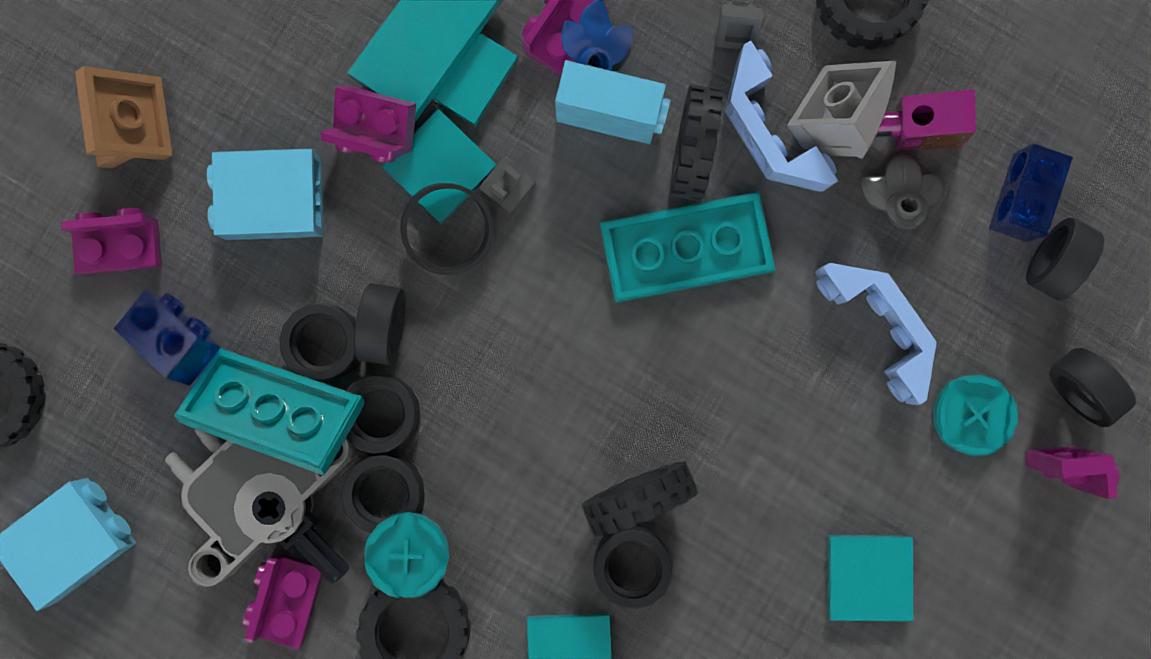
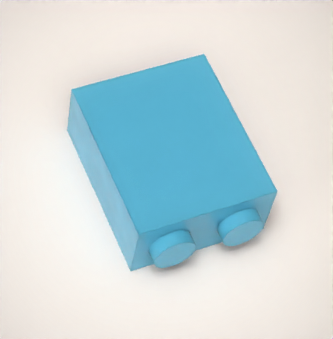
(611, 102)
(266, 194)
(63, 542)

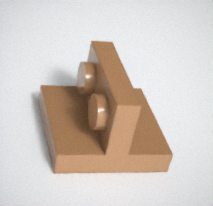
(122, 116)

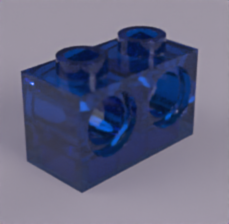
(1030, 193)
(161, 329)

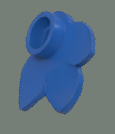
(596, 38)

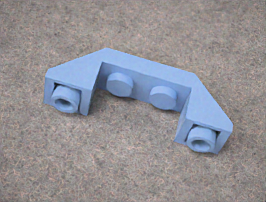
(808, 170)
(912, 373)

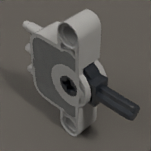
(232, 505)

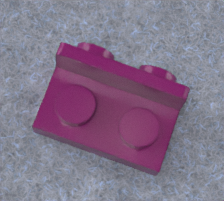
(543, 33)
(371, 124)
(114, 242)
(1079, 468)
(283, 601)

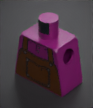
(945, 117)

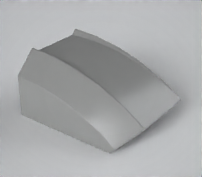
(844, 108)

